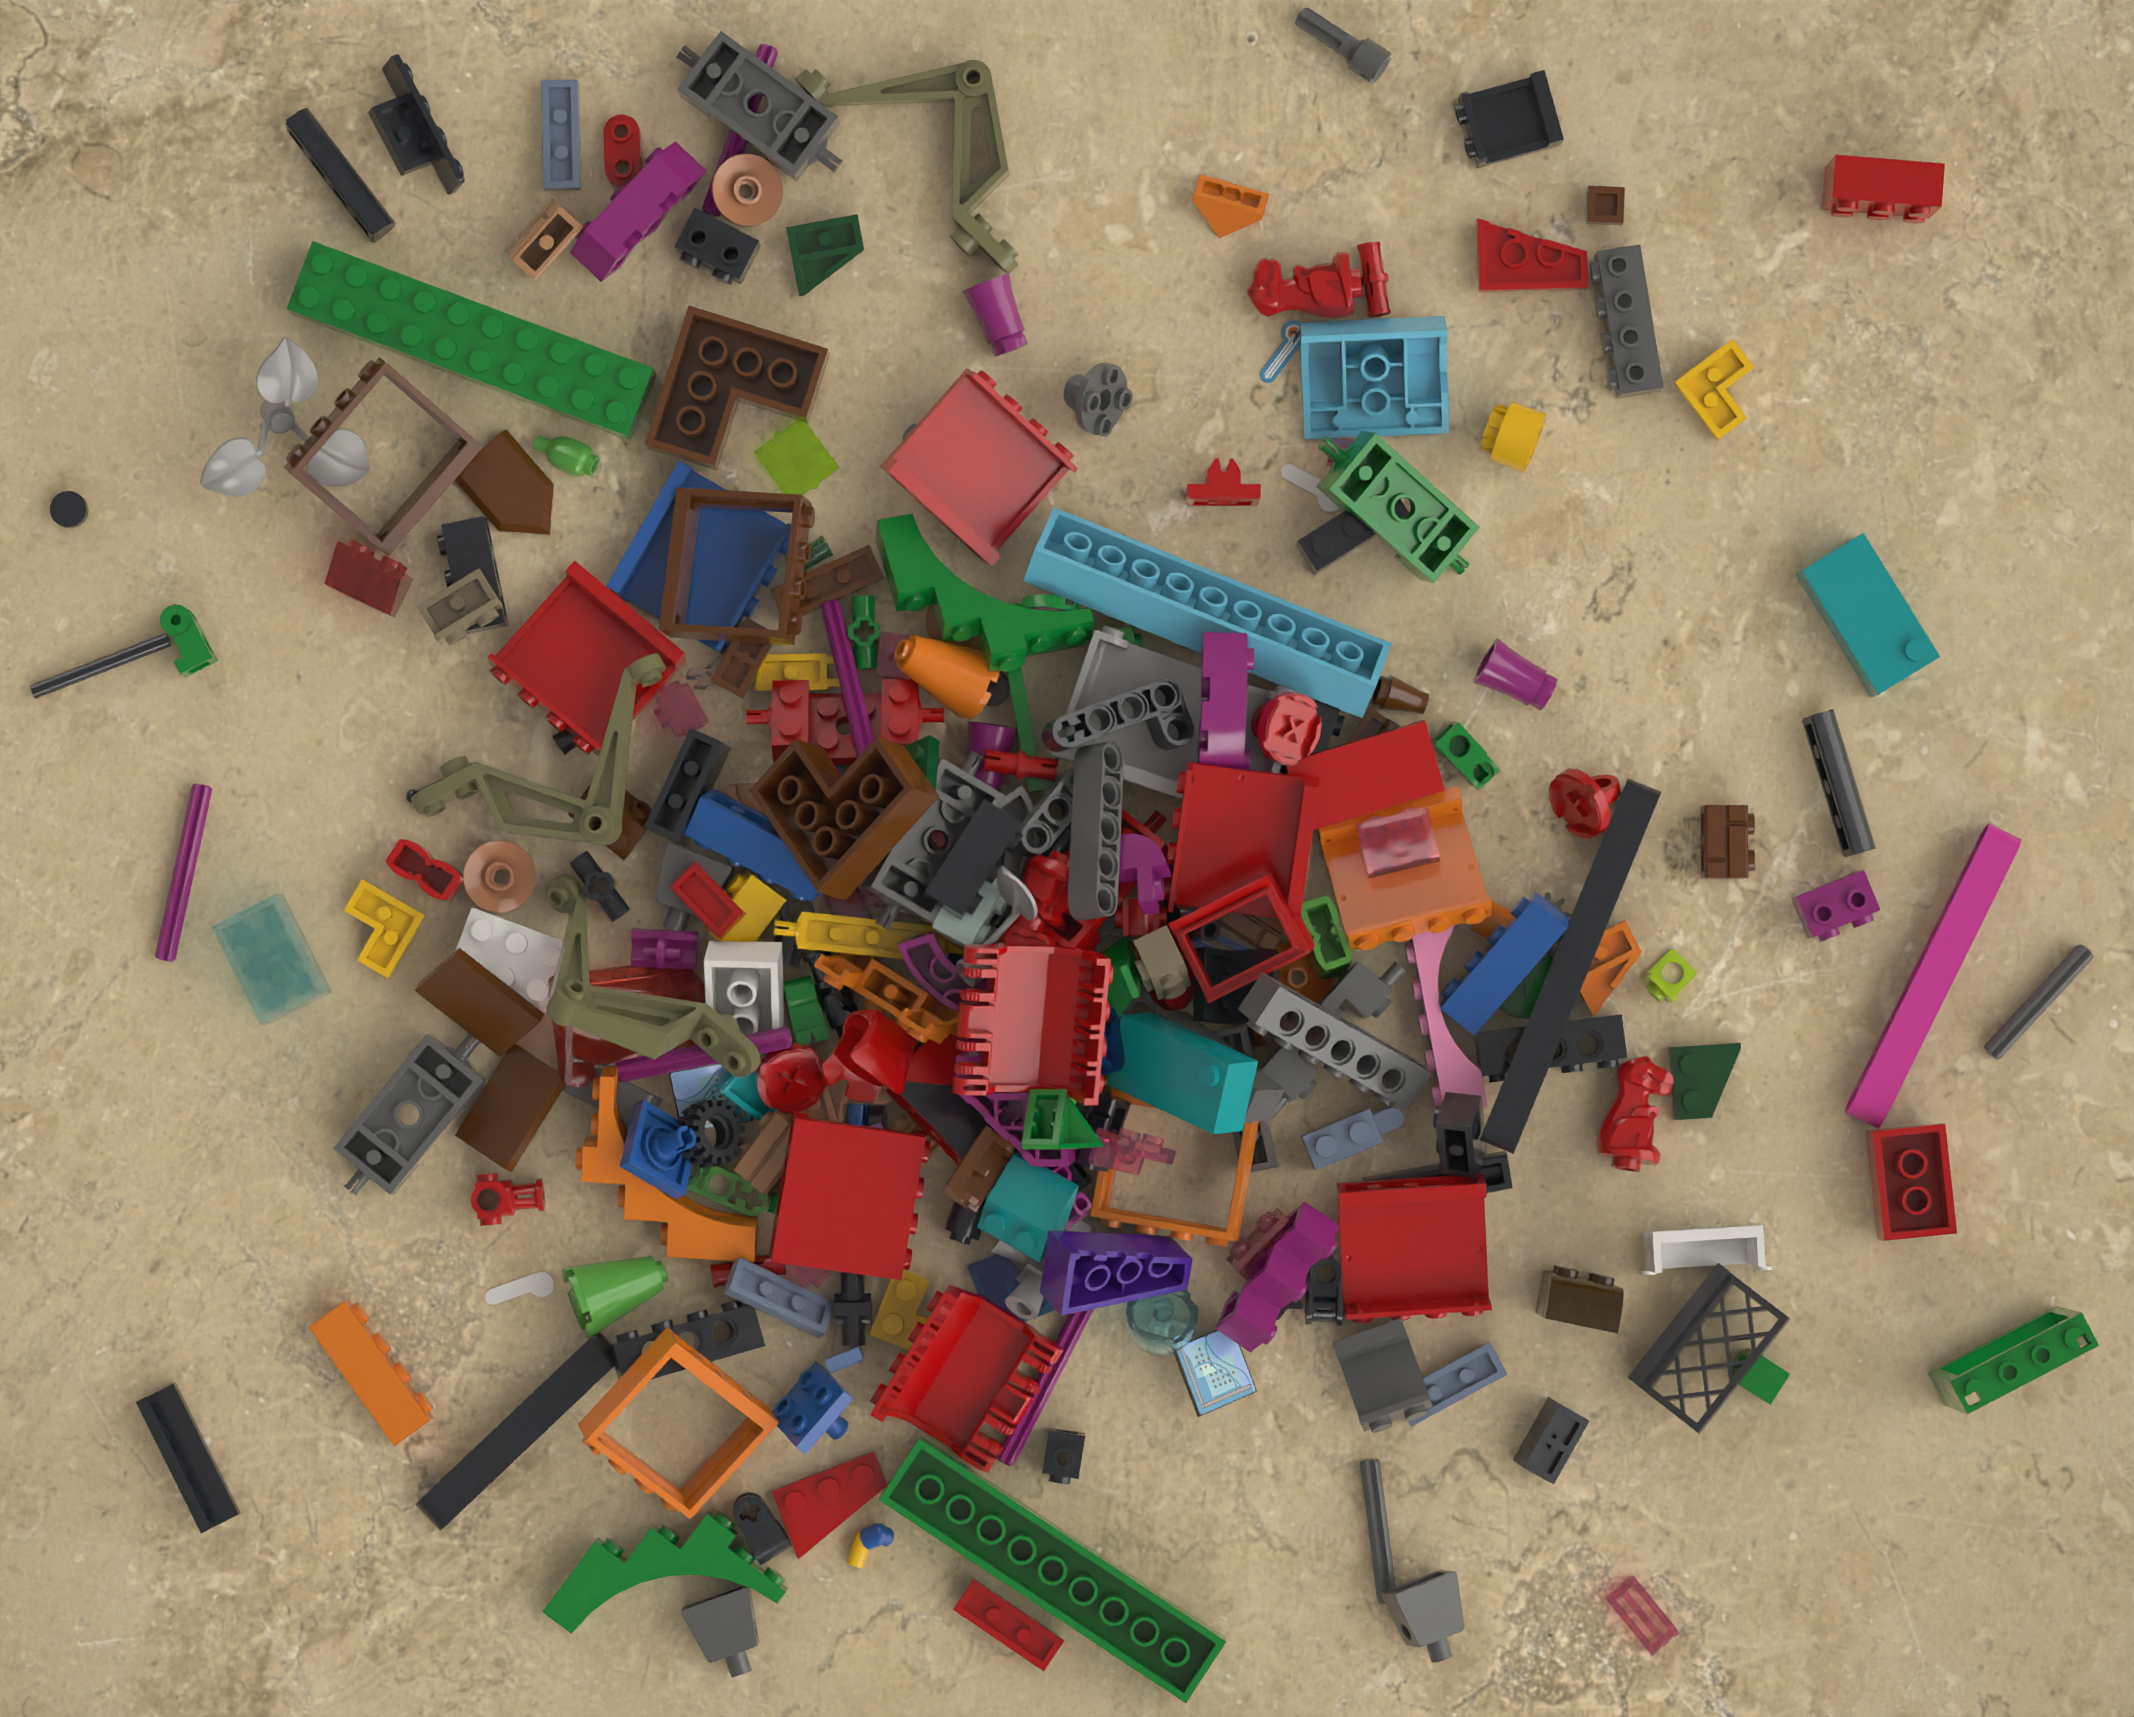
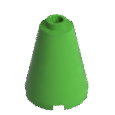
(612, 1289)

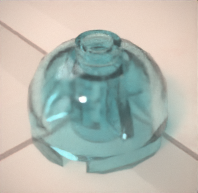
(1162, 1322)

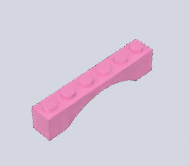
(1445, 1059)

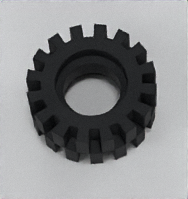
(726, 1130)

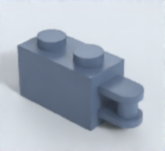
(1350, 1135)

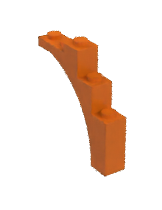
(691, 1228)

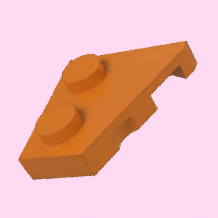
(1611, 962)

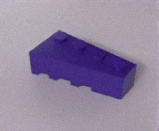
(1110, 1269)

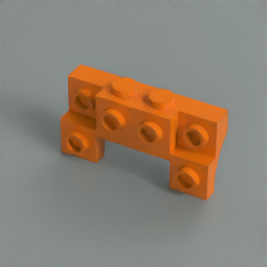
(887, 990)

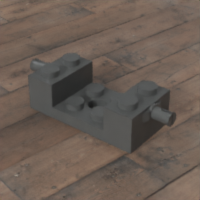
(790, 130)
(911, 863)
(1358, 989)
(439, 1085)

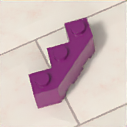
(637, 210)
(1007, 1116)
(1277, 1277)

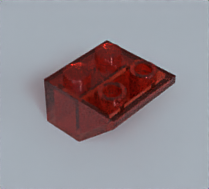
(366, 579)

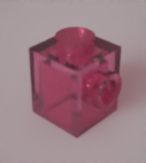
(886, 662)
(680, 709)

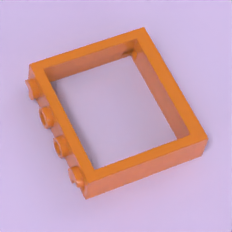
(1179, 1228)
(719, 1466)

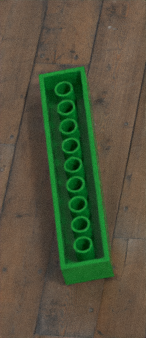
(471, 341)
(1053, 1569)

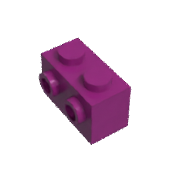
(1836, 905)

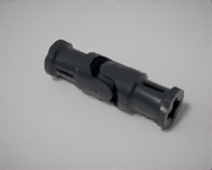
(837, 1005)

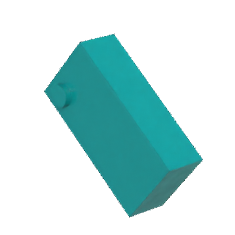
(1867, 615)
(1184, 1073)

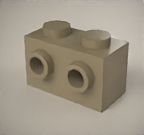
(1161, 964)

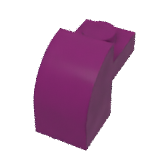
(1145, 863)

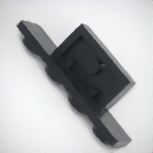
(411, 131)

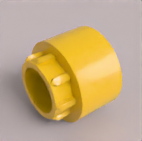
(1513, 435)

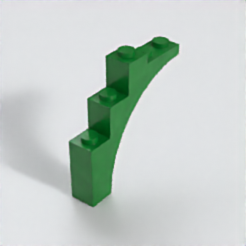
(962, 611)
(658, 1555)

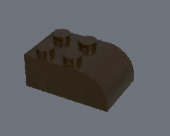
(1580, 1301)

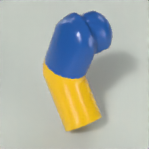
(867, 1539)

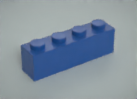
(748, 842)
(1504, 962)

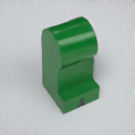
(189, 638)
(1465, 755)
(804, 1011)

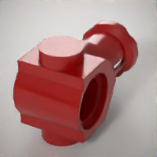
(1134, 922)
(507, 1198)

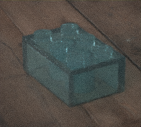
(271, 959)

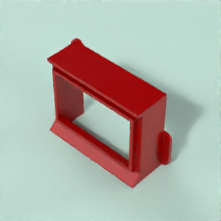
(1292, 924)

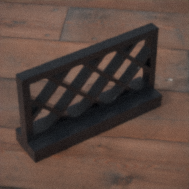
(1685, 1326)

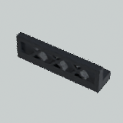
(188, 1458)

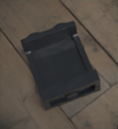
(1509, 120)

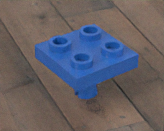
(656, 1149)
(813, 1408)

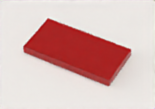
(1372, 773)

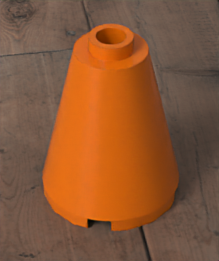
(948, 672)

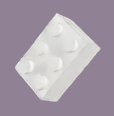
(513, 954)
(746, 983)

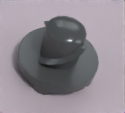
(1098, 398)

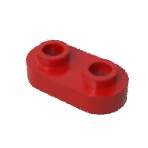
(622, 149)

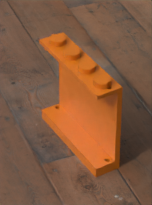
(1412, 899)

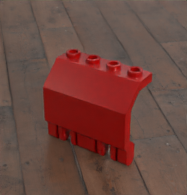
(1034, 1021)
(966, 1374)

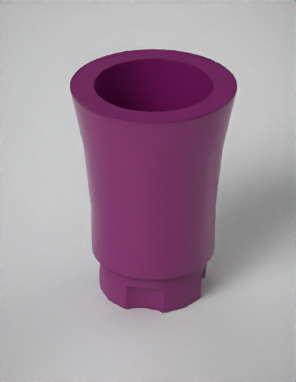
(997, 314)
(1515, 676)
(993, 737)

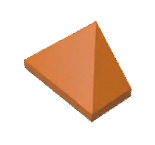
(1228, 205)

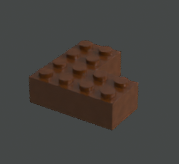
(726, 364)
(843, 822)

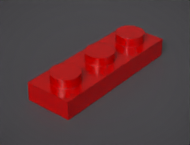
(1008, 1624)

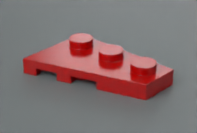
(1526, 263)
(826, 1499)

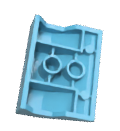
(1374, 377)

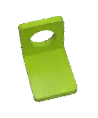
(1659, 987)

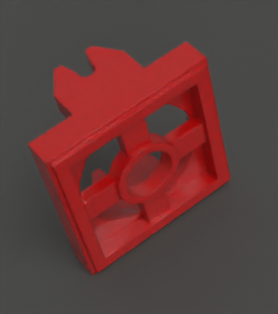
(1223, 488)

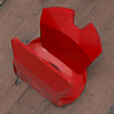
(870, 1055)

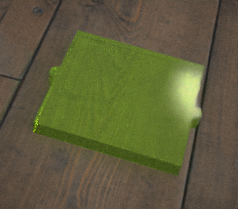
(796, 459)

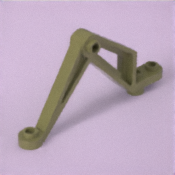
(945, 85)
(606, 791)
(619, 1014)

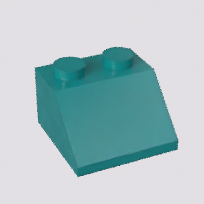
(1027, 1205)

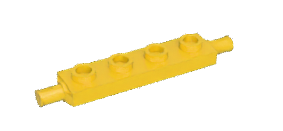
(855, 935)

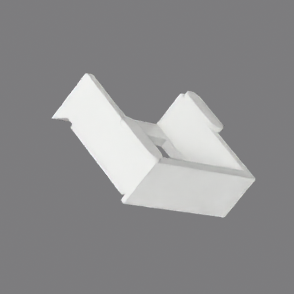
(1704, 1248)

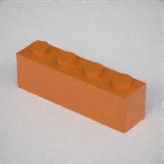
(372, 1372)

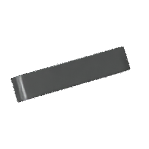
(1095, 831)

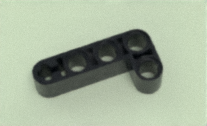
(1113, 719)

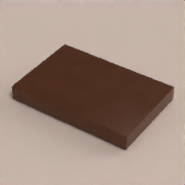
(479, 1002)
(511, 1107)

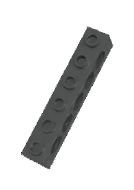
(1334, 1041)

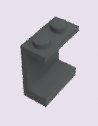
(1383, 1376)

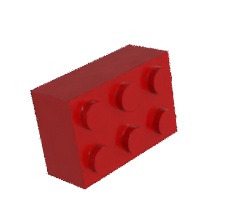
(1883, 188)
(1911, 1182)

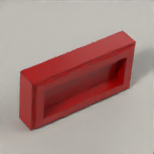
(707, 900)

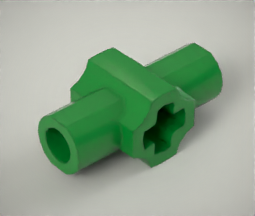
(864, 612)

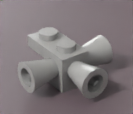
(1026, 1297)

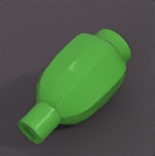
(568, 455)

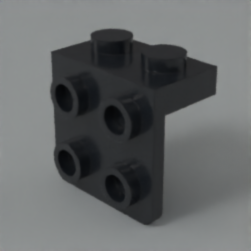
(1220, 966)

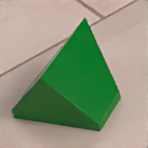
(1126, 980)
(1056, 1122)

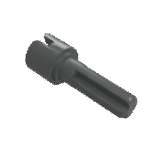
(1363, 56)

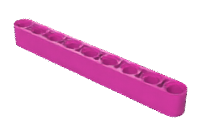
(1933, 975)

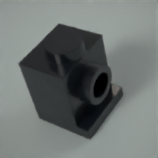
(1066, 1441)

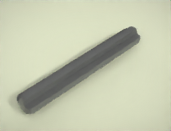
(2038, 1002)
(1377, 1526)

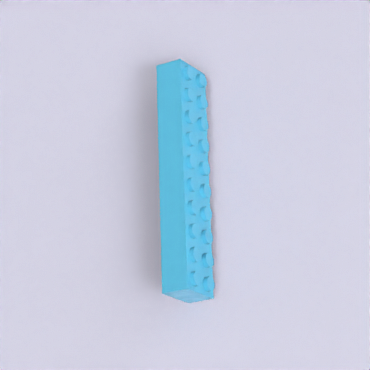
(1185, 600)

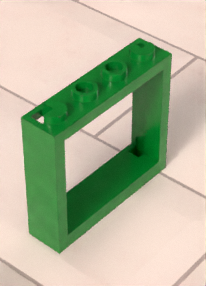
(1021, 707)
(2013, 1358)

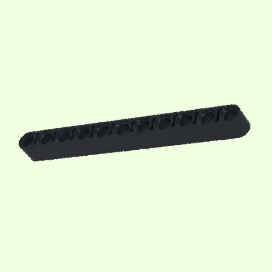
(1570, 966)

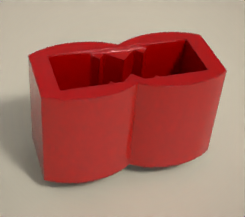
(432, 875)

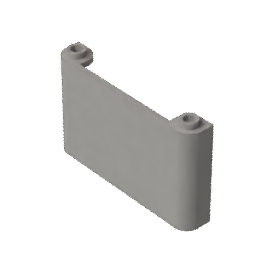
(1117, 667)

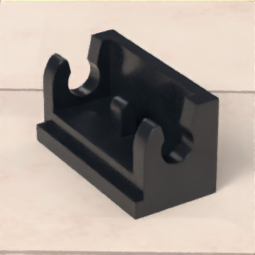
(1550, 1440)

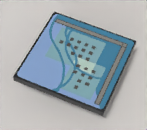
(697, 1085)
(1214, 1372)

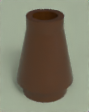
(1399, 696)

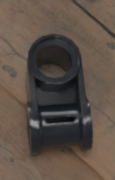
(1324, 1295)
(763, 1533)

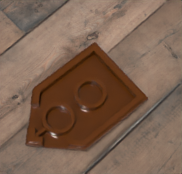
(509, 487)

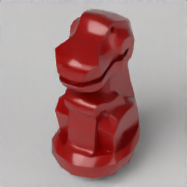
(1319, 290)
(1048, 884)
(1628, 1125)

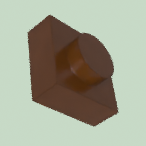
(1605, 205)

